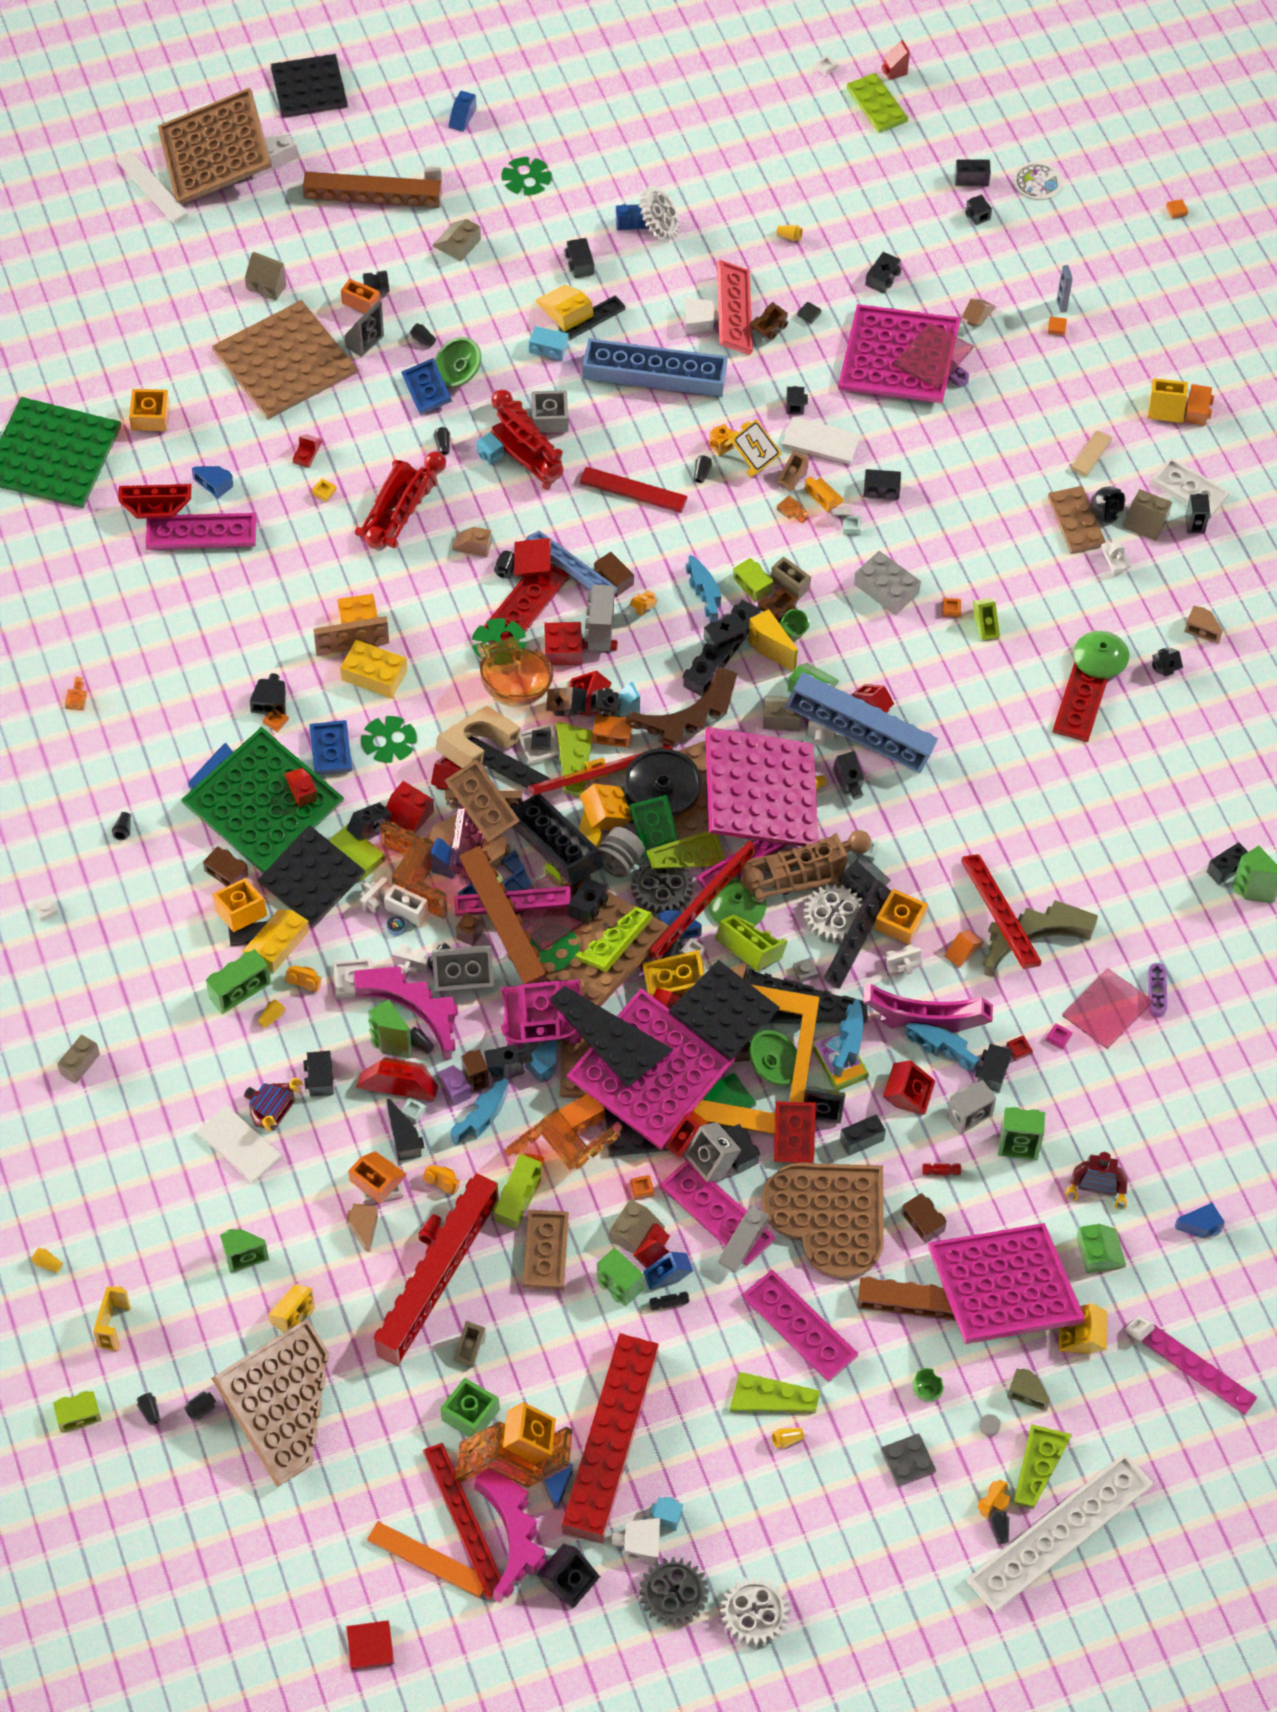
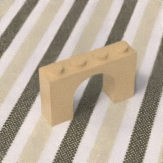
(485, 723)

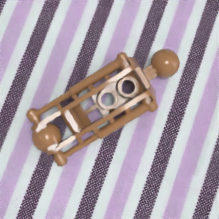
(817, 865)

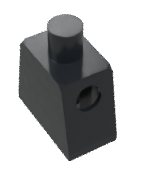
(269, 695)
(849, 774)
(506, 1062)

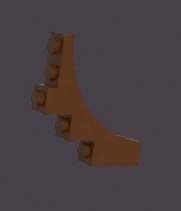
(671, 726)

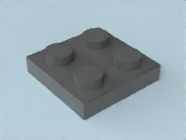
(908, 1460)

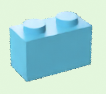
(548, 343)

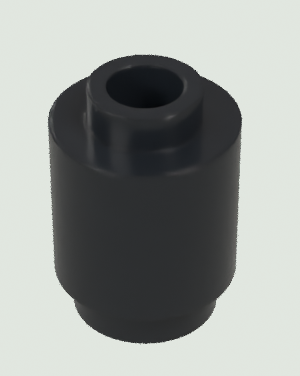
(504, 564)
(200, 1405)

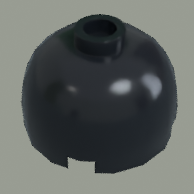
(1107, 503)

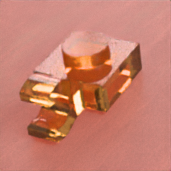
(791, 508)
(76, 698)

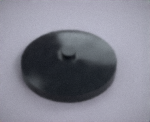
(664, 773)

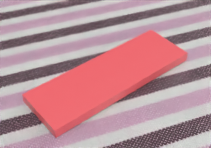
(734, 307)

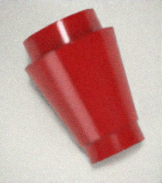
(429, 1229)

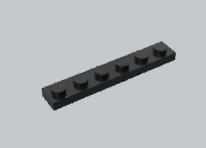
(508, 766)
(857, 934)

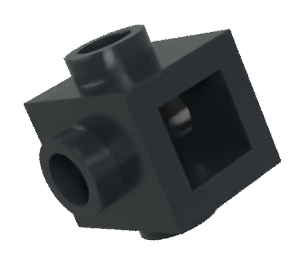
(1167, 661)
(605, 701)

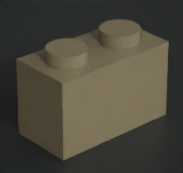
(791, 577)
(78, 1059)

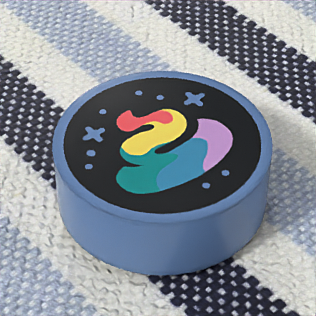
(396, 925)

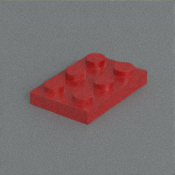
(795, 1132)

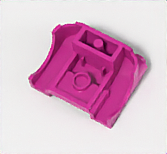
(532, 1017)

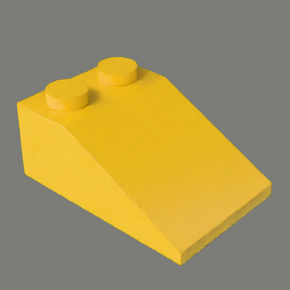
(566, 306)
(771, 640)
(674, 973)

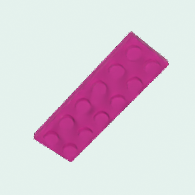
(202, 531)
(710, 1207)
(800, 1325)

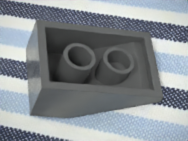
(366, 331)

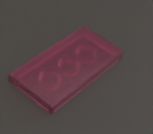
(465, 838)

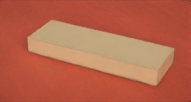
(1091, 453)

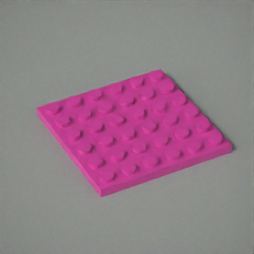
(877, 341)
(761, 787)
(665, 1092)
(1005, 1283)

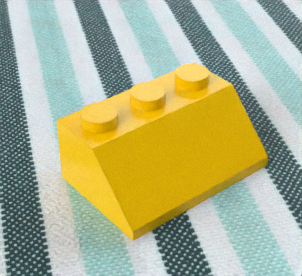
(279, 937)

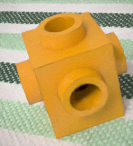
(718, 437)

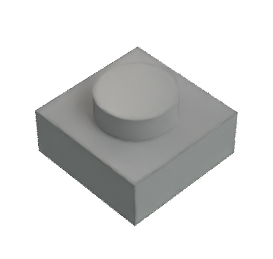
(805, 970)

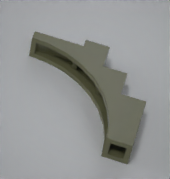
(1058, 920)

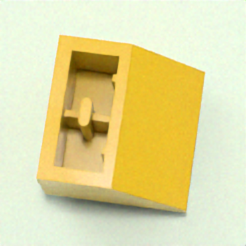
(1167, 400)
(292, 1308)
(1086, 1337)

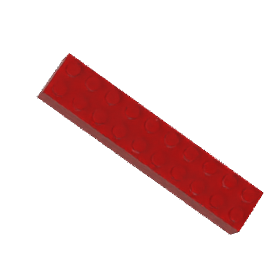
(436, 1269)
(610, 1438)

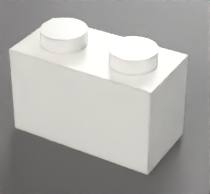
(406, 904)

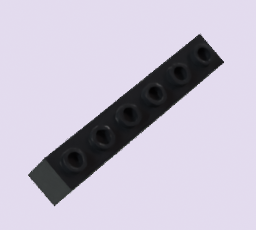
(698, 682)

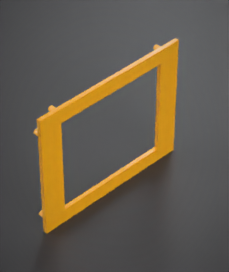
(761, 1120)

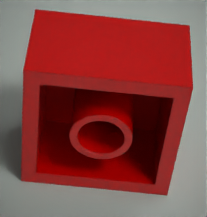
(563, 643)

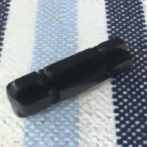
(669, 1300)

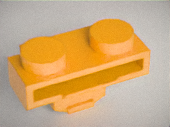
(643, 602)
(303, 977)
(442, 1177)
(995, 1499)

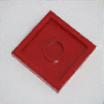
(532, 557)
(370, 1645)

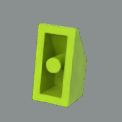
(986, 618)

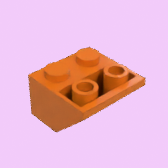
(375, 1176)

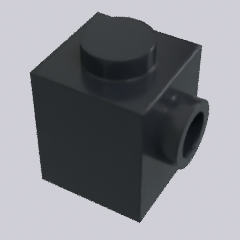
(978, 210)
(796, 400)

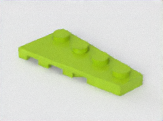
(574, 752)
(690, 852)
(609, 948)
(766, 1394)
(1039, 1462)

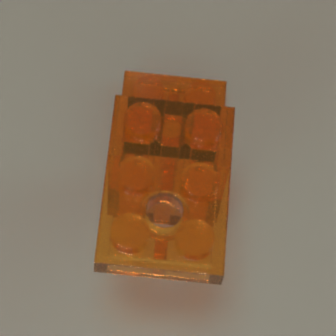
(414, 866)
(564, 1140)
(486, 1452)

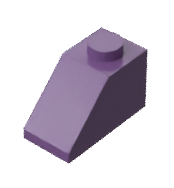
(454, 1084)

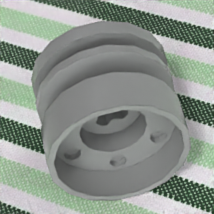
(620, 851)

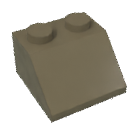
(459, 239)
(265, 276)
(1147, 514)
(778, 717)
(632, 1226)

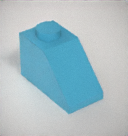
(629, 700)

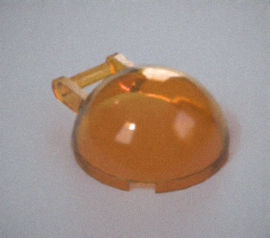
(514, 674)

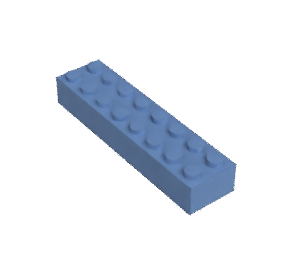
(655, 367)
(861, 722)

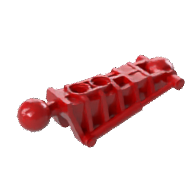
(524, 441)
(403, 491)

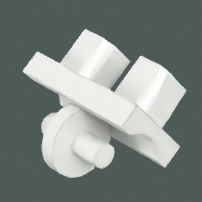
(1116, 556)
(372, 893)
(903, 961)
(410, 963)

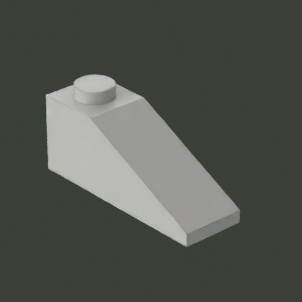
(744, 1238)

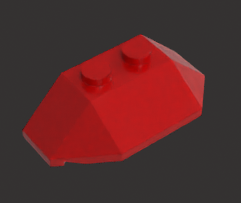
(154, 500)
(399, 1078)

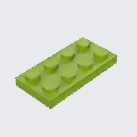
(877, 102)

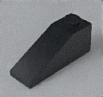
(405, 1135)

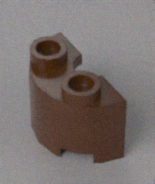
(771, 321)
(779, 603)

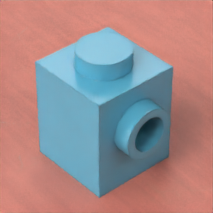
(490, 448)
(668, 1511)

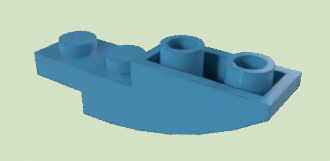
(705, 586)
(851, 1038)
(936, 1040)
(487, 1109)

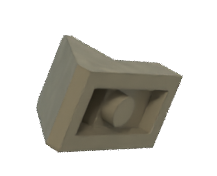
(469, 1344)

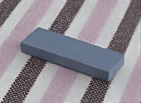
(1064, 288)

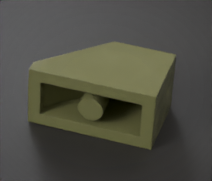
(1028, 1390)

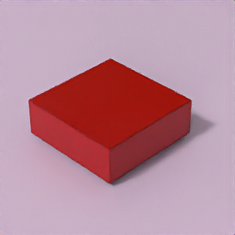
(1020, 1048)

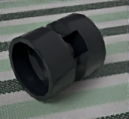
(378, 282)

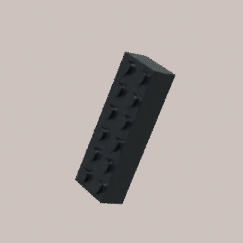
(557, 839)

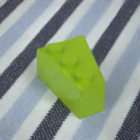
(749, 943)
(518, 1192)

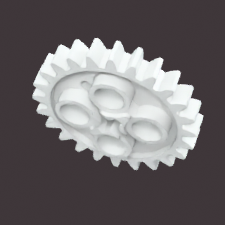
(659, 213)
(819, 905)
(761, 1629)

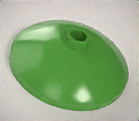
(458, 361)
(1099, 661)
(746, 908)
(773, 1057)

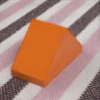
(963, 947)

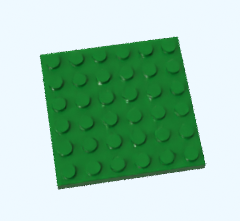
(54, 451)
(252, 803)

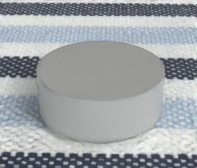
(989, 1425)

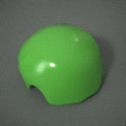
(795, 623)
(927, 1385)

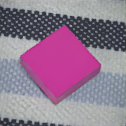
(1059, 1036)

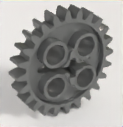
(661, 887)
(657, 1600)

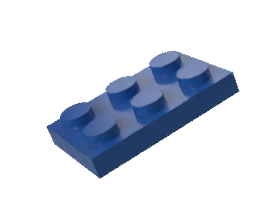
(426, 386)
(330, 747)

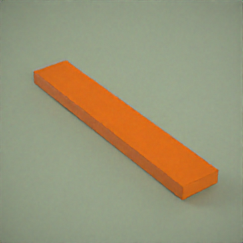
(426, 1558)

